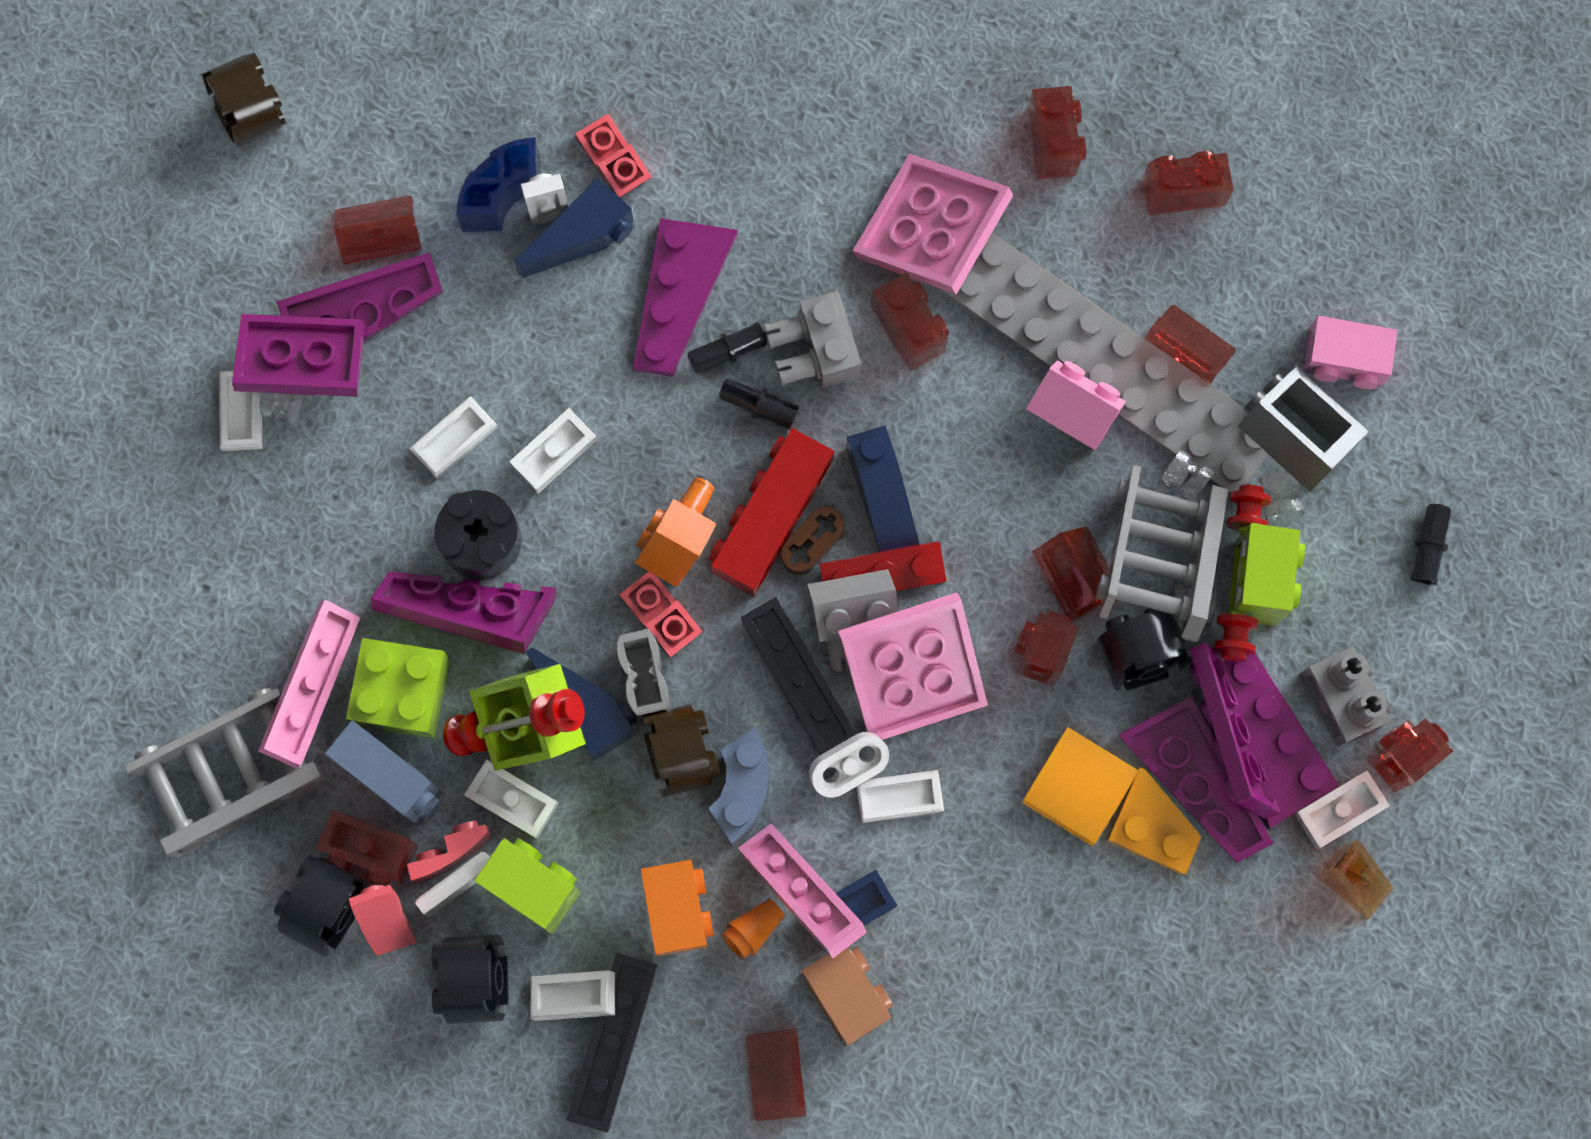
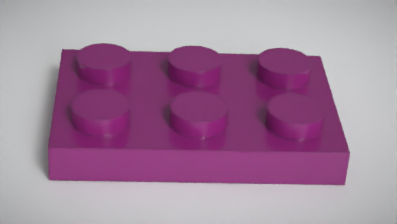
(298, 355)

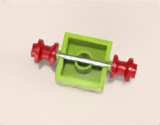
(1262, 574)
(519, 719)

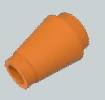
(752, 929)

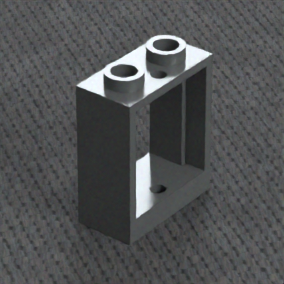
(1287, 443)

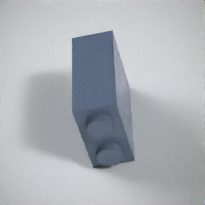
(385, 773)

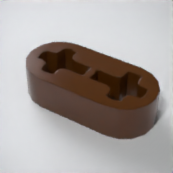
(805, 534)

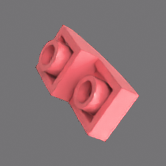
(612, 156)
(660, 613)
(460, 846)
(382, 919)

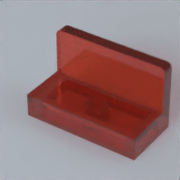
(376, 229)
(1190, 343)
(1073, 570)
(776, 1075)

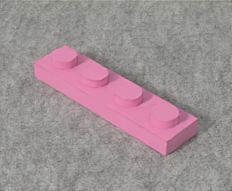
(309, 684)
(802, 891)

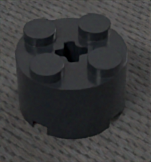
(464, 516)
(1142, 648)
(319, 905)
(470, 979)

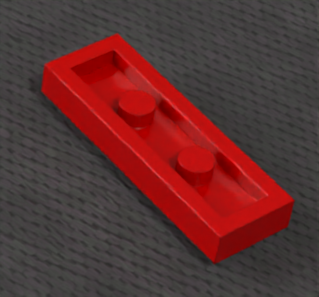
(907, 566)

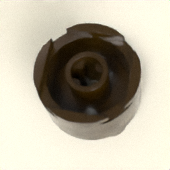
(243, 99)
(679, 749)

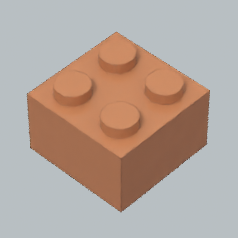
(847, 994)

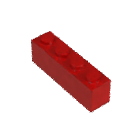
(772, 511)

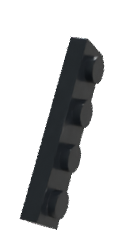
(797, 676)
(612, 1045)

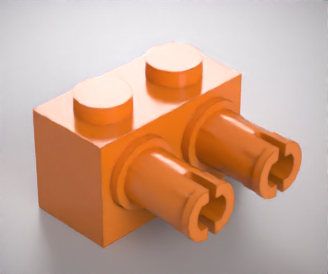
(678, 535)
(675, 907)

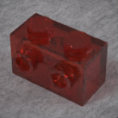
(1055, 132)
(1187, 183)
(909, 322)
(1045, 647)
(1410, 753)
(366, 846)

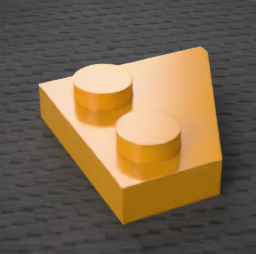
(1154, 826)

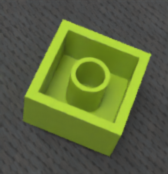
(398, 688)
(528, 885)

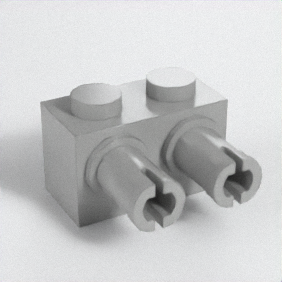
(830, 341)
(847, 603)
(1347, 695)

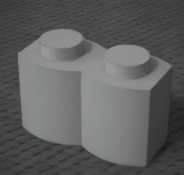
(642, 667)

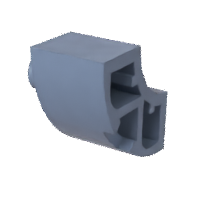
(744, 789)

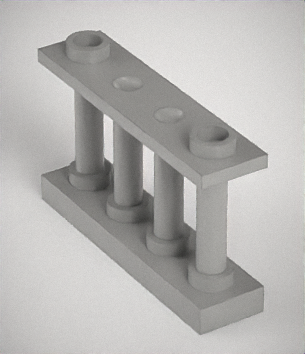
(1201, 544)
(223, 814)

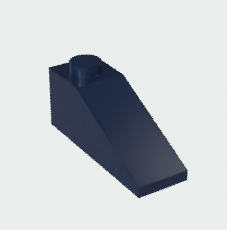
(580, 230)
(882, 488)
(605, 721)

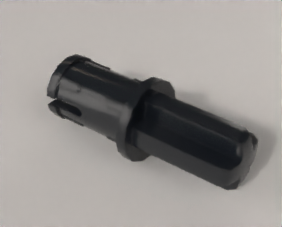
(727, 348)
(759, 403)
(1431, 544)

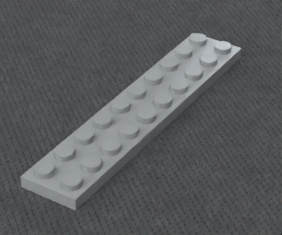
(1160, 394)

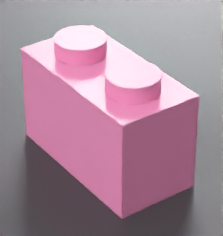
(1350, 352)
(1076, 403)

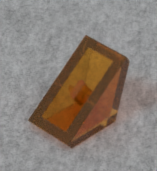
(1356, 878)

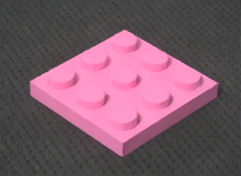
(933, 223)
(913, 667)

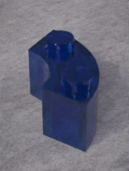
(497, 185)

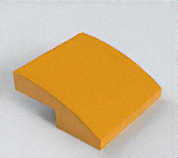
(1080, 786)

